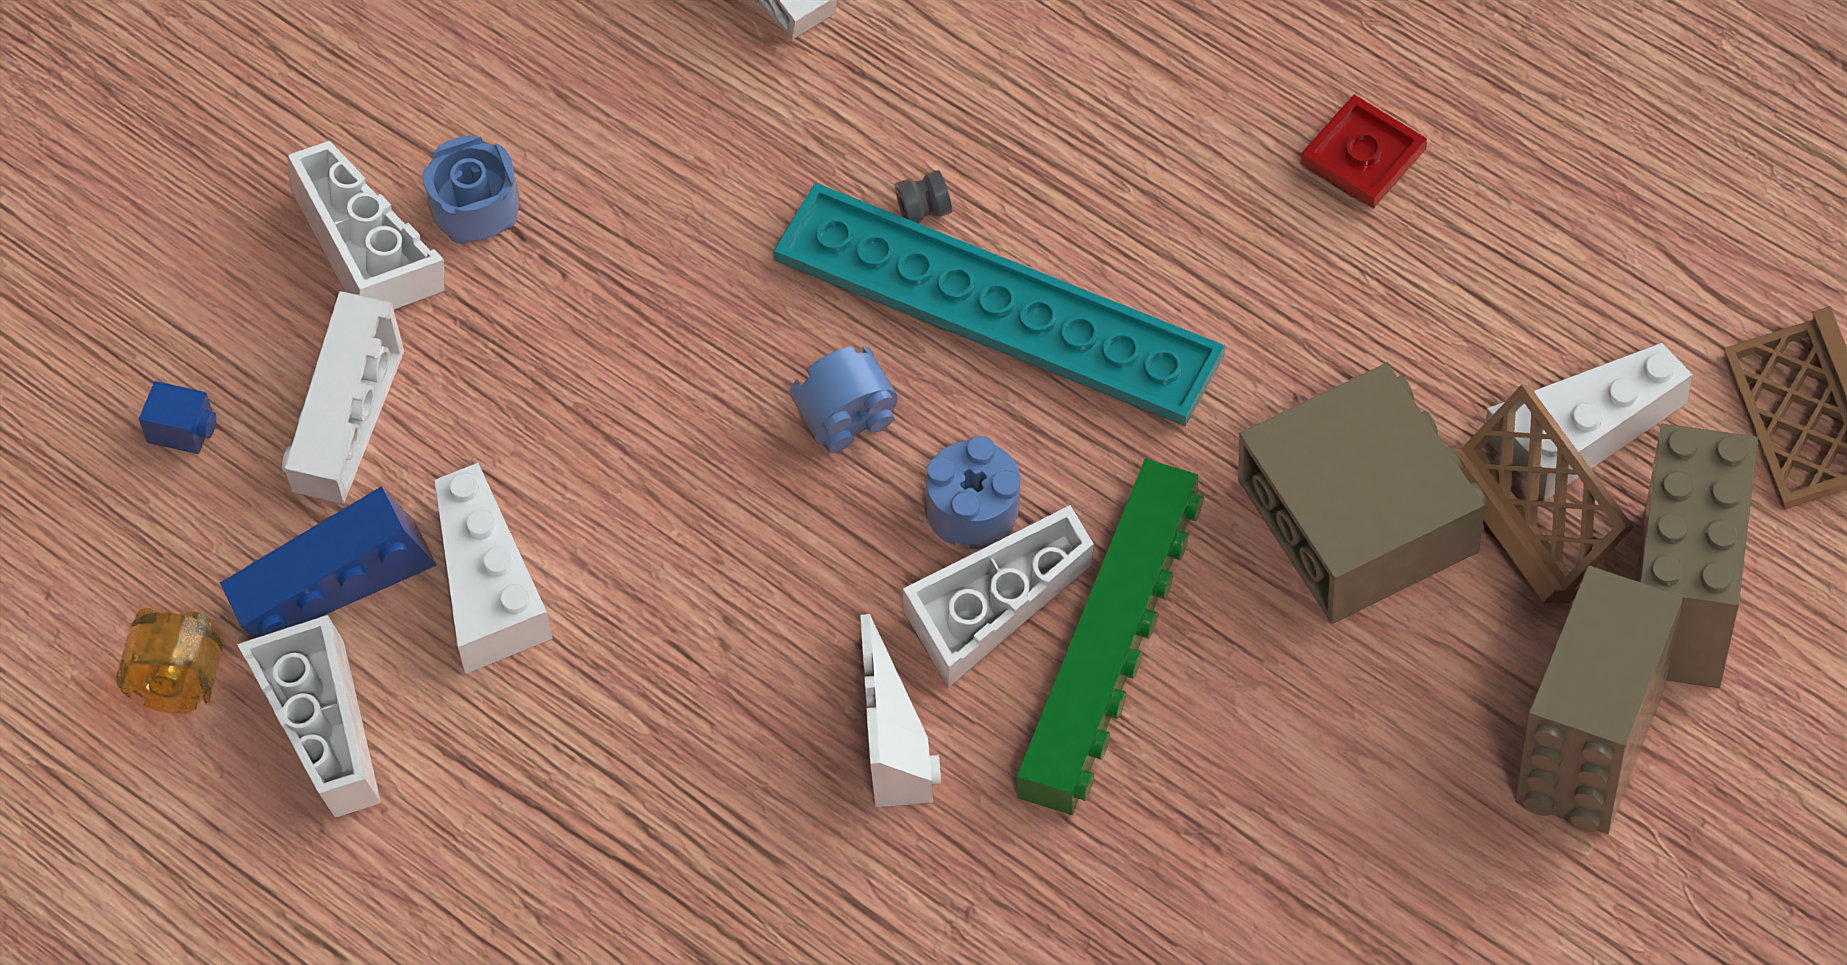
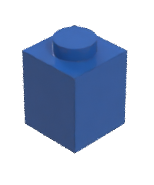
(177, 417)

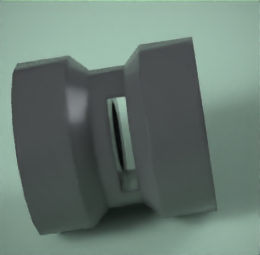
(923, 197)

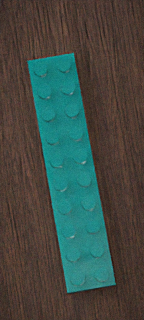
(1000, 303)

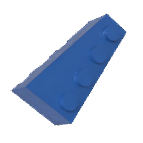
(329, 566)

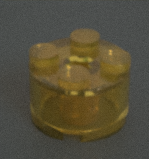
(170, 660)

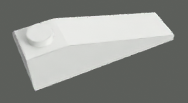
(897, 739)

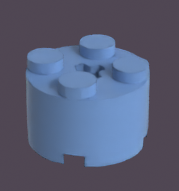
(471, 189)
(844, 397)
(972, 493)

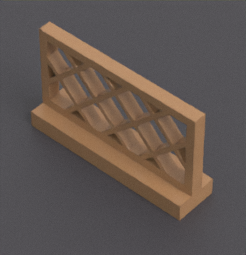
(1831, 355)
(1517, 526)

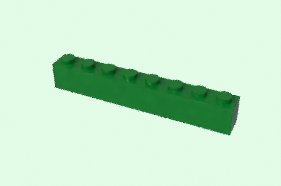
(1108, 638)

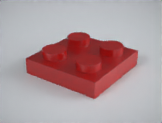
(1363, 151)

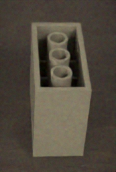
(1361, 492)
(1698, 541)
(1597, 700)

